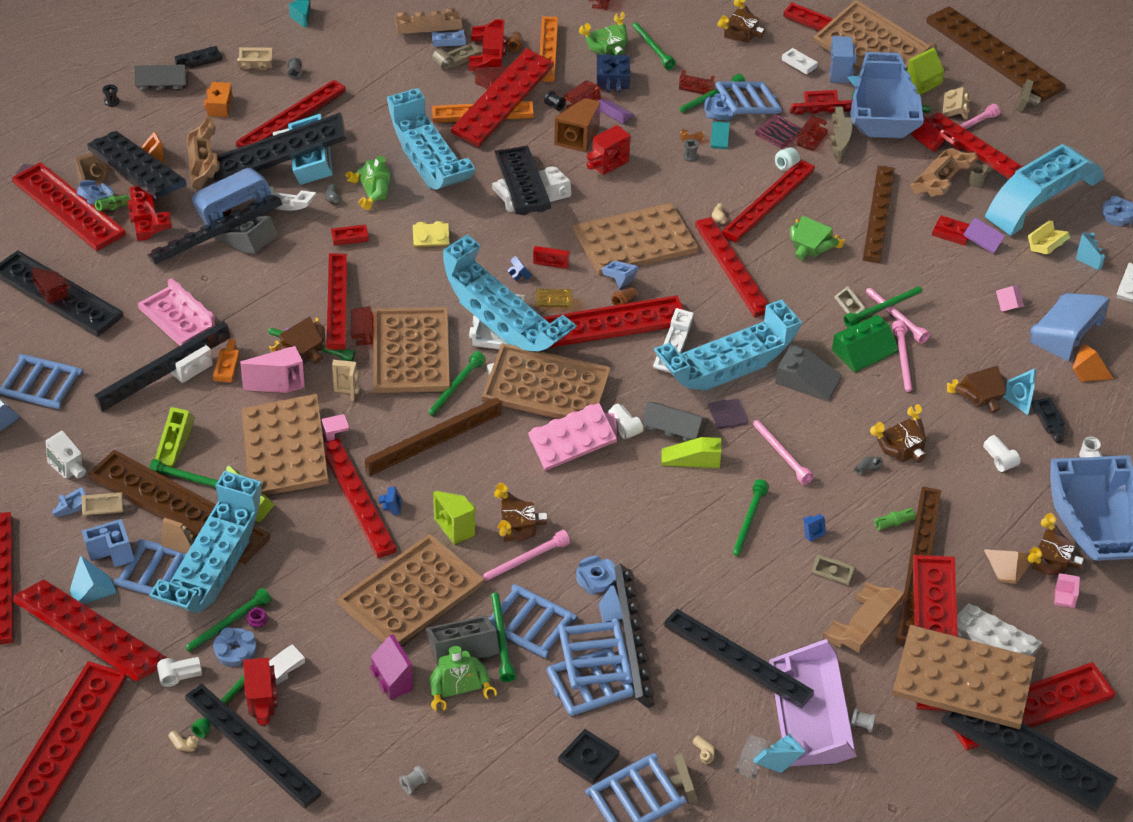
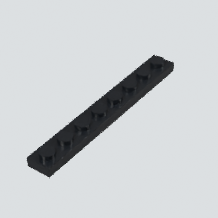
(209, 231)
(160, 367)
(634, 637)
(739, 658)
(253, 746)

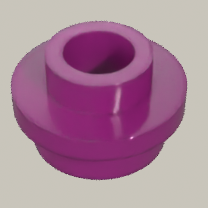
(257, 618)

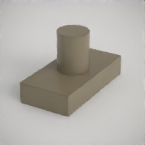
(1027, 97)
(683, 779)

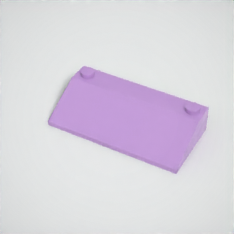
(824, 721)

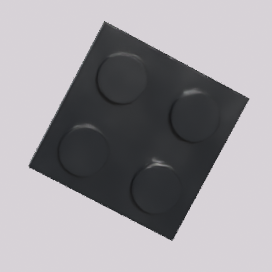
(588, 756)

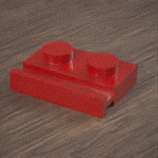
(951, 230)

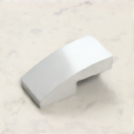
(285, 662)

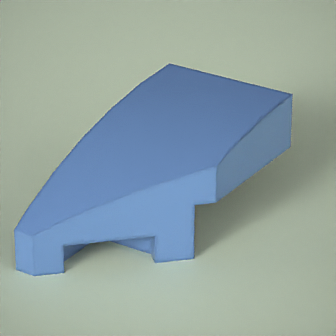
(69, 504)
(610, 606)

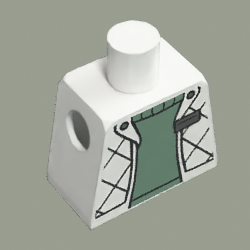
(64, 456)

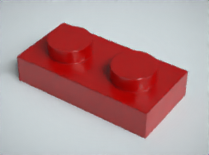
(349, 235)
(551, 257)

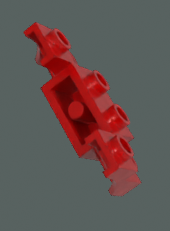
(493, 45)
(143, 215)

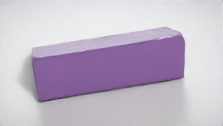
(615, 111)
(984, 235)

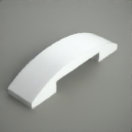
(294, 202)
(677, 334)

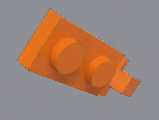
(227, 363)

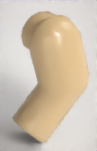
(718, 214)
(707, 750)

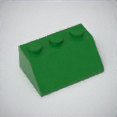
(865, 343)

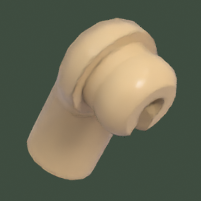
(181, 744)

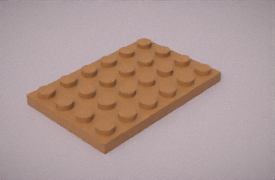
(870, 34)
(636, 237)
(410, 350)
(544, 382)
(285, 444)
(411, 591)
(964, 676)

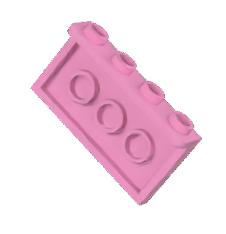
(177, 313)
(571, 436)

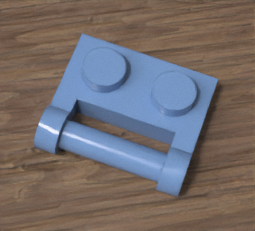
(448, 38)

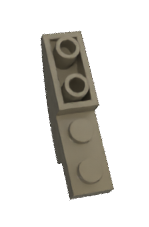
(841, 134)

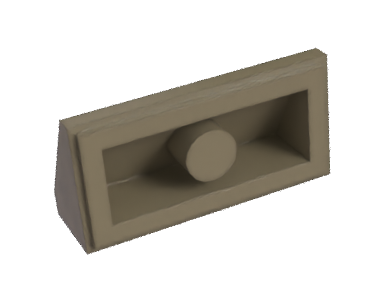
(849, 301)
(833, 569)

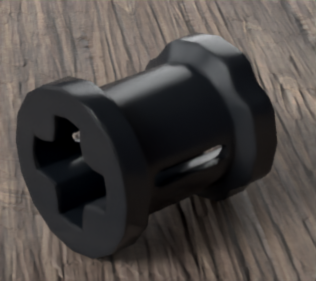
(110, 95)
(554, 100)

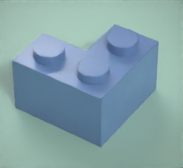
(842, 59)
(107, 541)

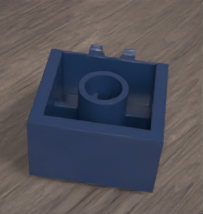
(613, 72)

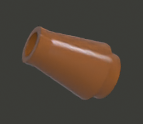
(514, 42)
(623, 296)

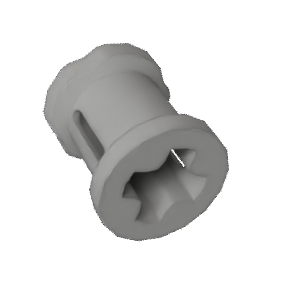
(863, 720)
(413, 779)

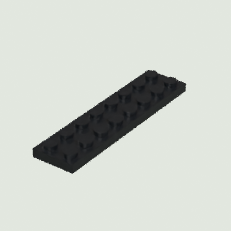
(283, 146)
(136, 164)
(522, 180)
(80, 305)
(1038, 757)

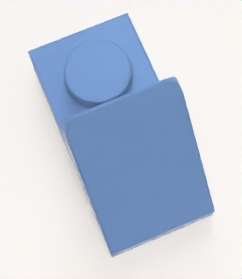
(622, 272)

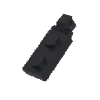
(199, 57)
(1050, 418)

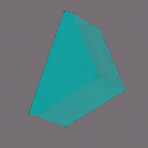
(300, 11)
(719, 135)

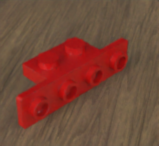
(820, 101)
(933, 138)

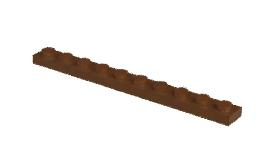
(921, 545)

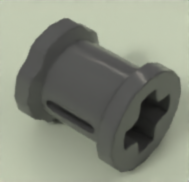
(294, 65)
(691, 147)

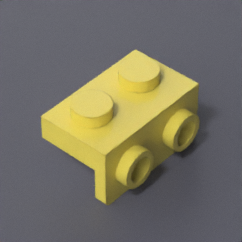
(431, 234)
(1046, 238)

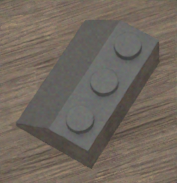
(161, 76)
(673, 421)
(471, 635)

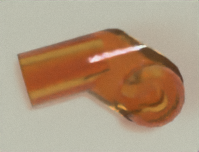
(684, 135)

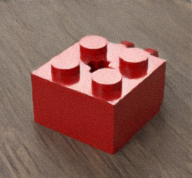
(610, 150)
(260, 689)

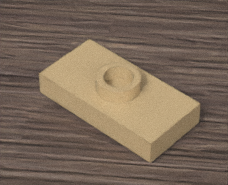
(102, 504)

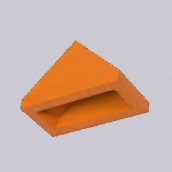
(154, 147)
(1090, 366)

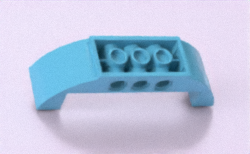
(424, 143)
(1038, 183)
(495, 303)
(733, 354)
(215, 548)

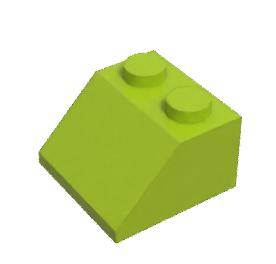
(926, 71)
(454, 516)

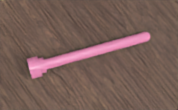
(991, 112)
(899, 329)
(920, 334)
(803, 474)
(560, 539)

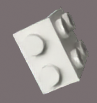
(193, 364)

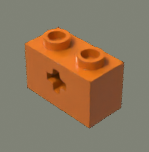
(218, 99)

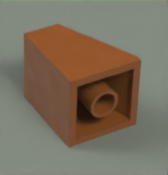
(578, 125)

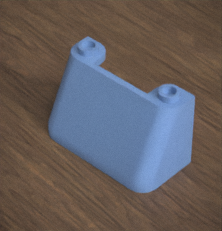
(229, 193)
(1068, 323)

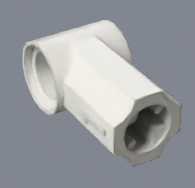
(626, 423)
(1090, 448)
(1003, 457)
(171, 671)

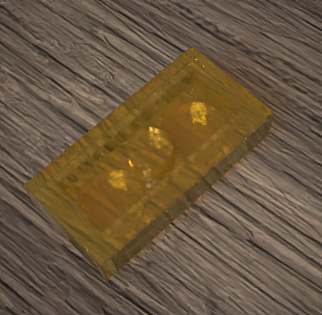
(554, 297)

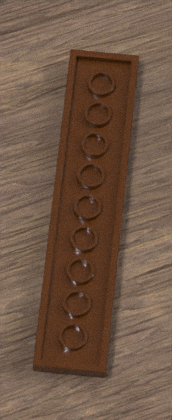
(995, 53)
(163, 497)

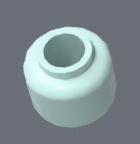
(787, 158)

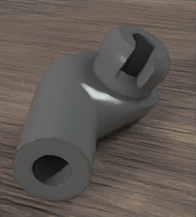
(331, 194)
(868, 463)

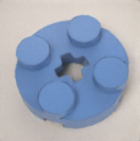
(713, 108)
(93, 192)
(1113, 206)
(592, 583)
(231, 637)

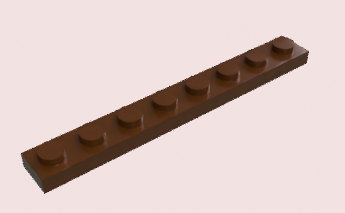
(878, 214)
(432, 437)

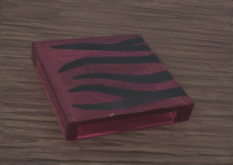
(778, 131)

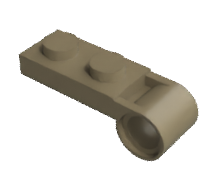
(455, 57)
(979, 173)

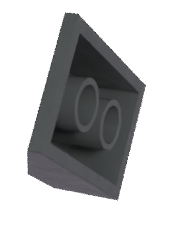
(250, 235)
(807, 373)

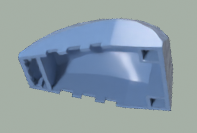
(885, 98)
(1096, 503)

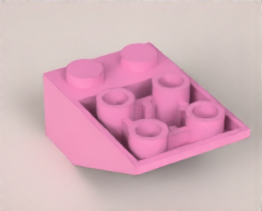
(274, 372)

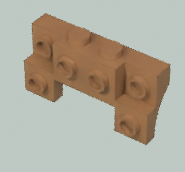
(428, 22)
(201, 159)
(937, 176)
(868, 620)

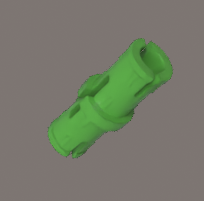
(104, 204)
(895, 518)

